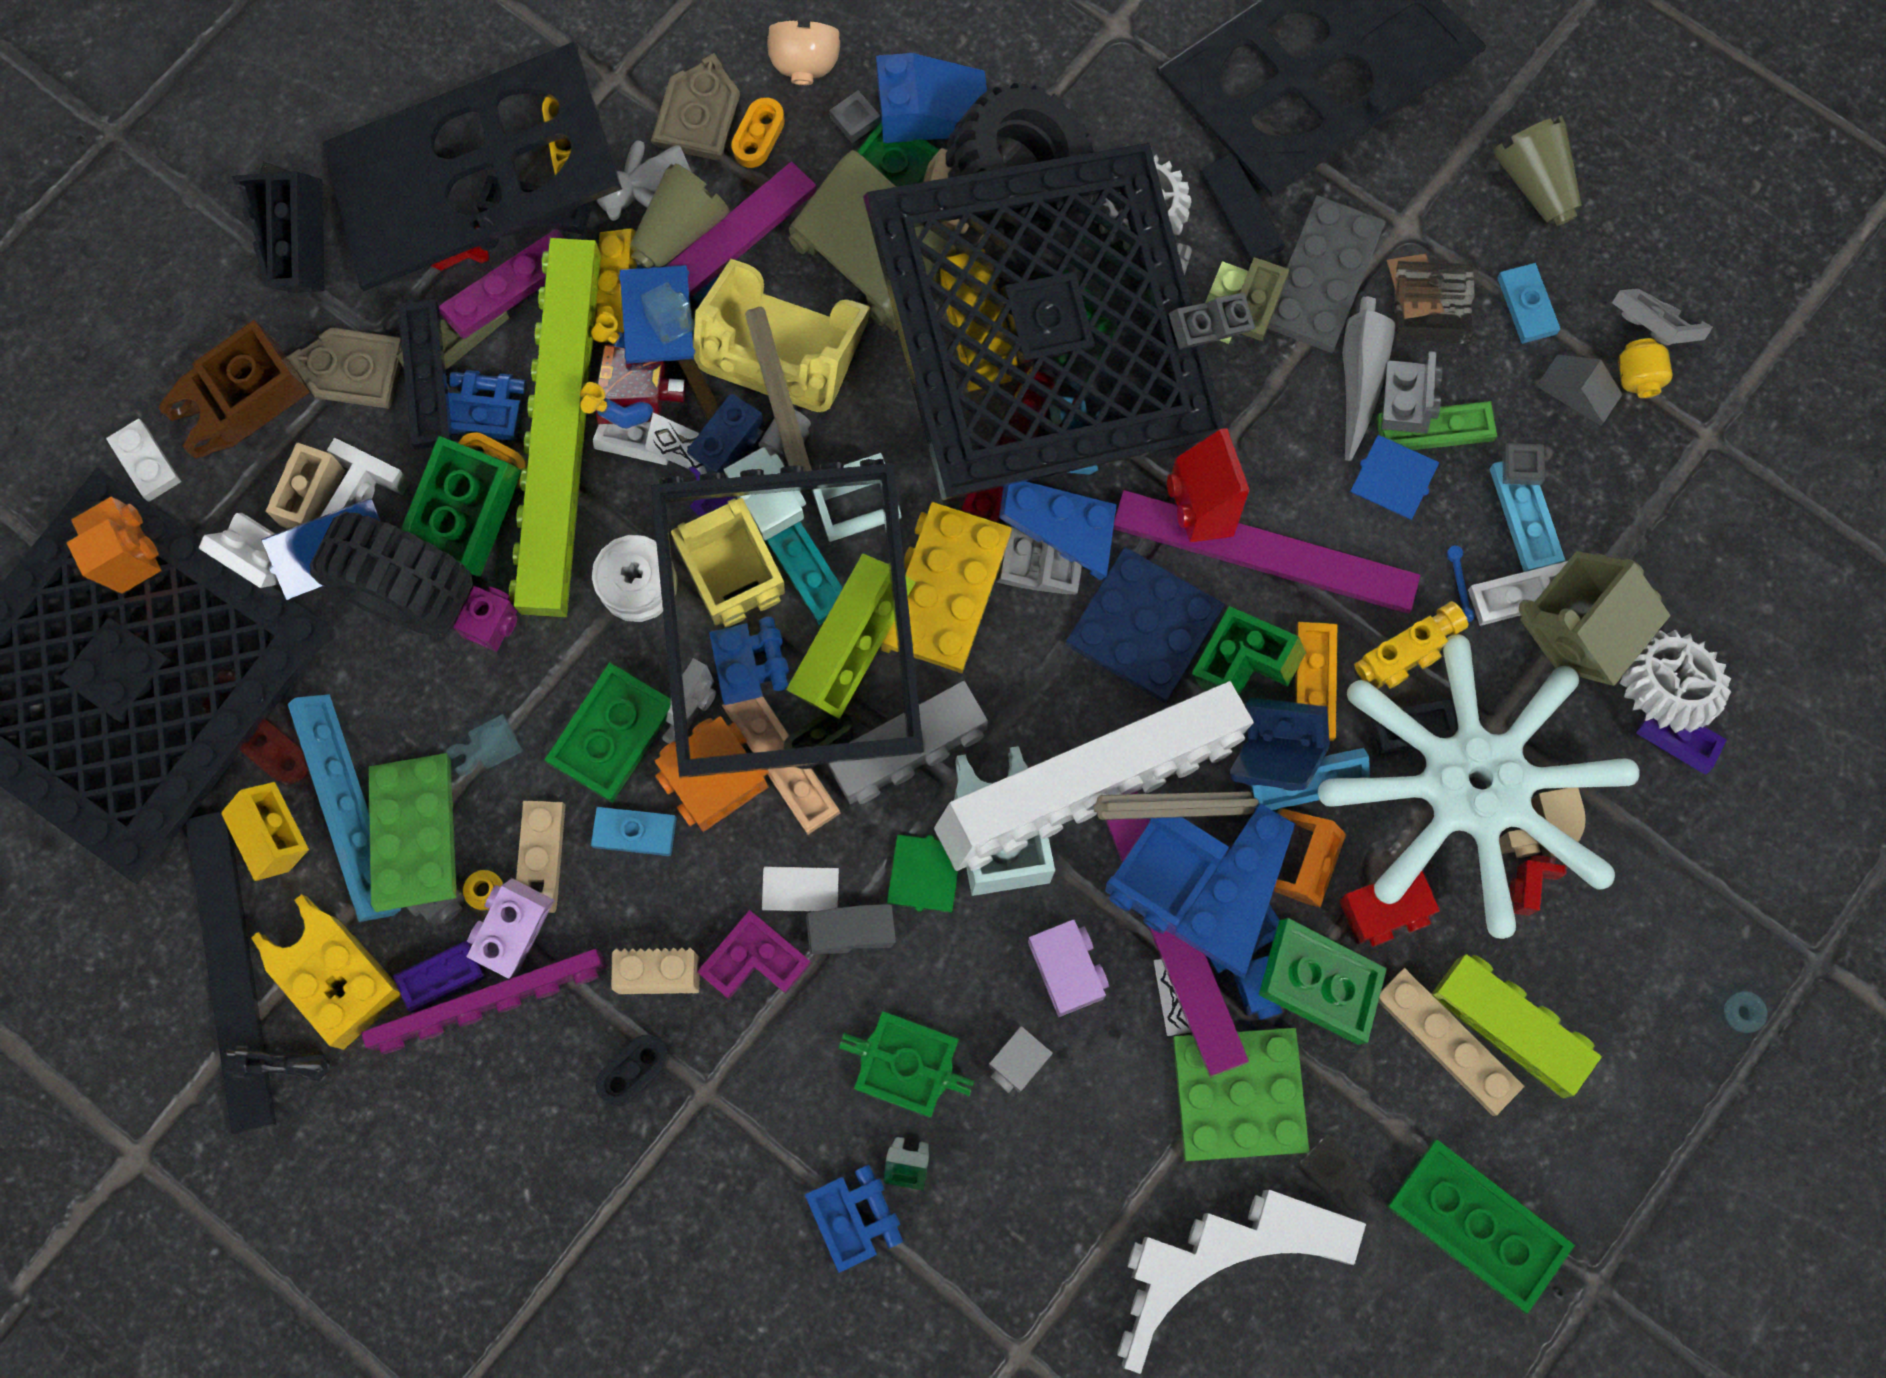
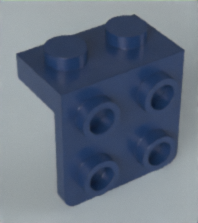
(1282, 744)

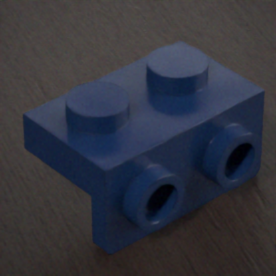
(728, 435)

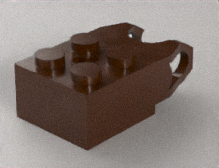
(234, 390)

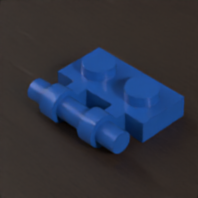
(492, 416)
(736, 661)
(842, 1224)

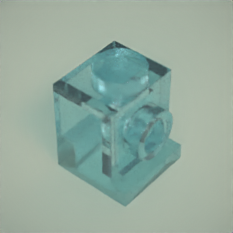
(667, 312)

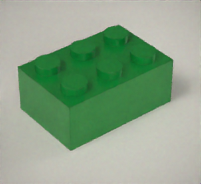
(462, 502)

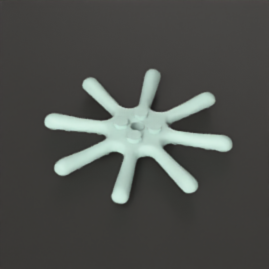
(1479, 812)

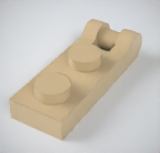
(541, 846)

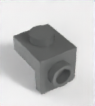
(440, 911)

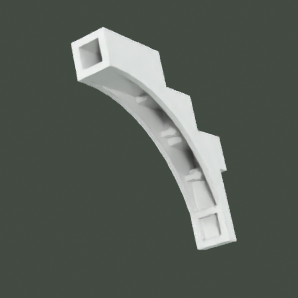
(1278, 1227)

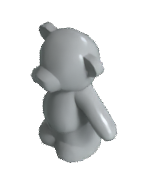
(640, 180)

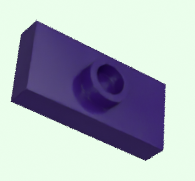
(438, 977)

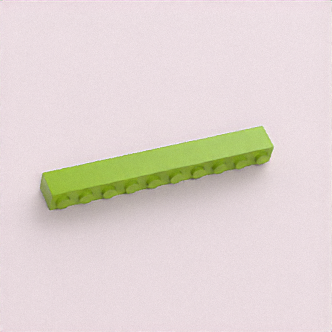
(556, 429)

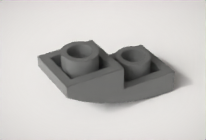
(1211, 320)
(849, 928)

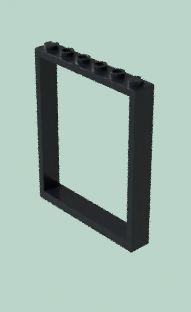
(789, 479)

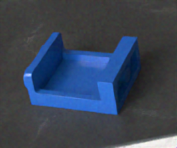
(1166, 872)

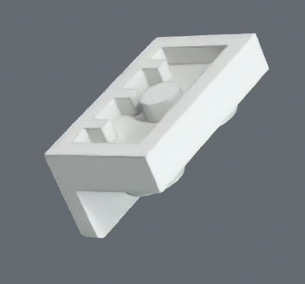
(242, 550)

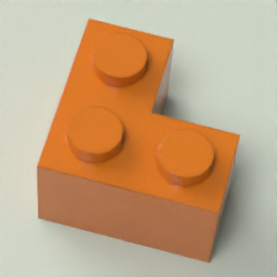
(113, 546)

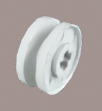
(624, 560)

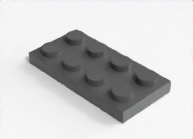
(1325, 273)

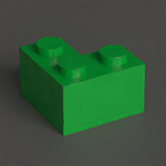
(1246, 646)

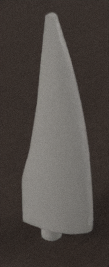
(1365, 358)

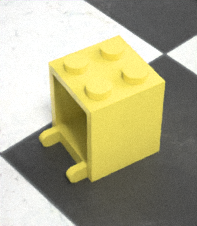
(726, 555)

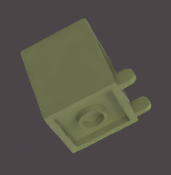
(1595, 616)

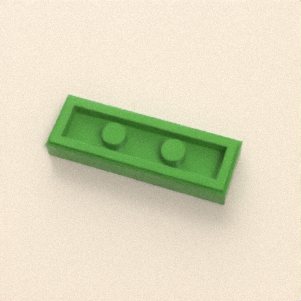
(1454, 427)

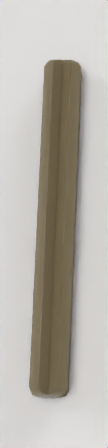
(777, 388)
(1174, 805)

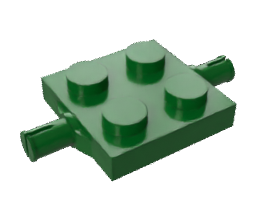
(906, 1064)

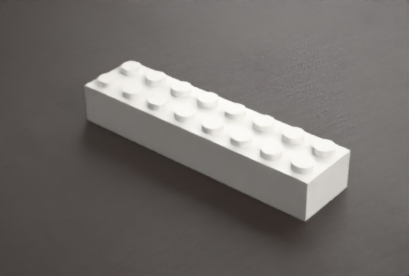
(1069, 784)

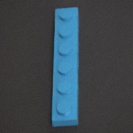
(338, 796)

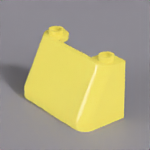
(810, 345)

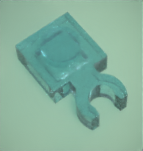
(490, 743)

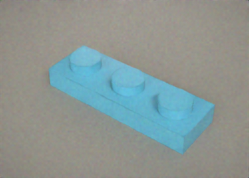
(1528, 522)

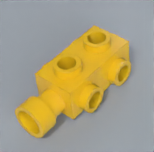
(1414, 646)

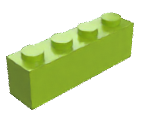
(848, 638)
(1517, 1026)

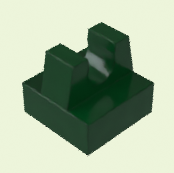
(906, 1167)

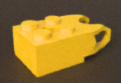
(318, 966)

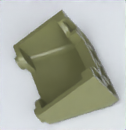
(840, 230)

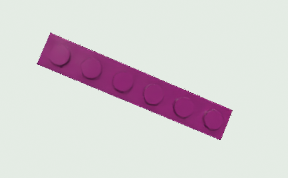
(469, 1007)

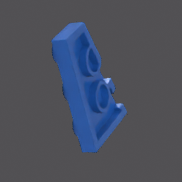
(1066, 521)

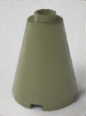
(1544, 169)
(675, 217)

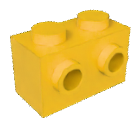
(264, 831)

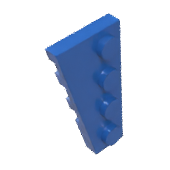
(1235, 900)

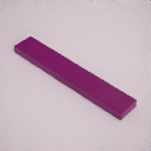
(745, 226)

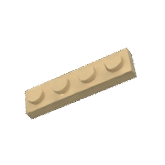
(1449, 1042)

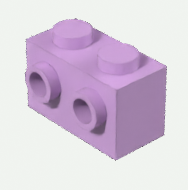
(509, 927)
(1067, 967)

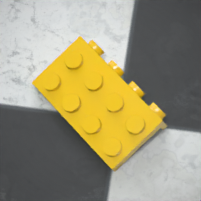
(953, 579)

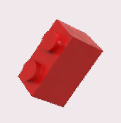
(1376, 920)

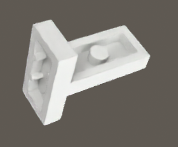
(361, 477)

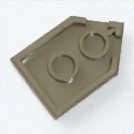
(697, 110)
(351, 367)

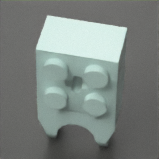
(1021, 869)

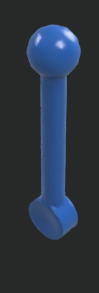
(1454, 555)

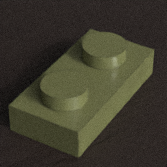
(1262, 291)

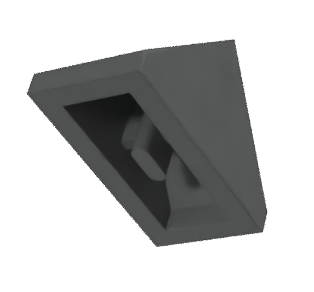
(1582, 385)

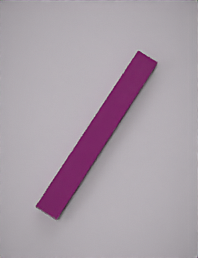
(1274, 555)
(1190, 979)

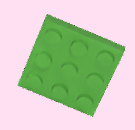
(1246, 1109)

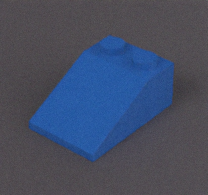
(924, 96)

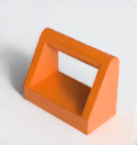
(1318, 861)

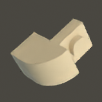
(1560, 808)

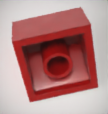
(1209, 488)

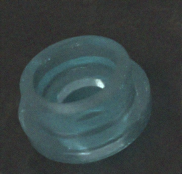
(1757, 1011)

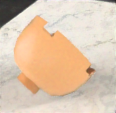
(803, 51)

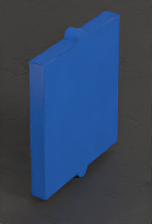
(1394, 477)

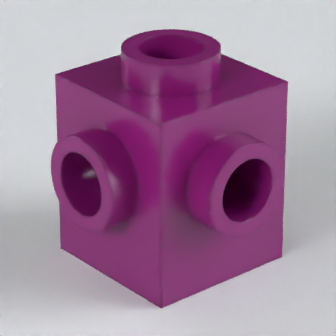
(486, 618)

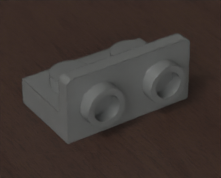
(1410, 395)

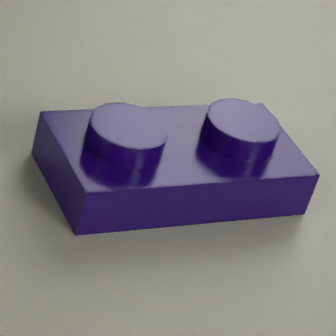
(1695, 748)

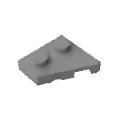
(1659, 318)
(698, 694)

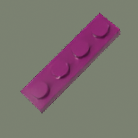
(498, 289)

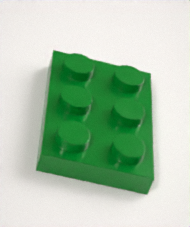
(610, 732)
(1322, 981)

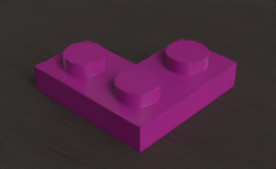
(753, 947)

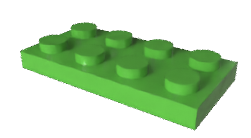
(411, 832)

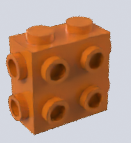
(712, 796)

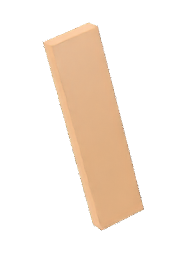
(797, 786)

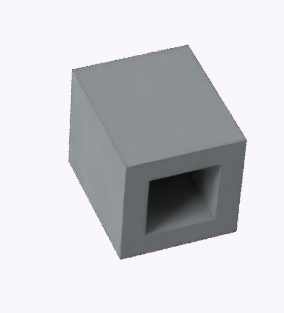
(1019, 1061)

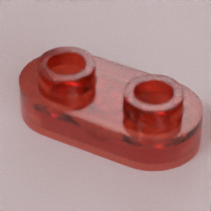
(275, 753)

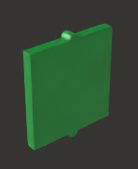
(922, 875)

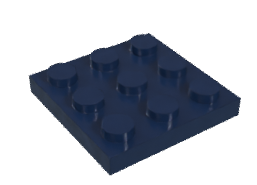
(1145, 625)

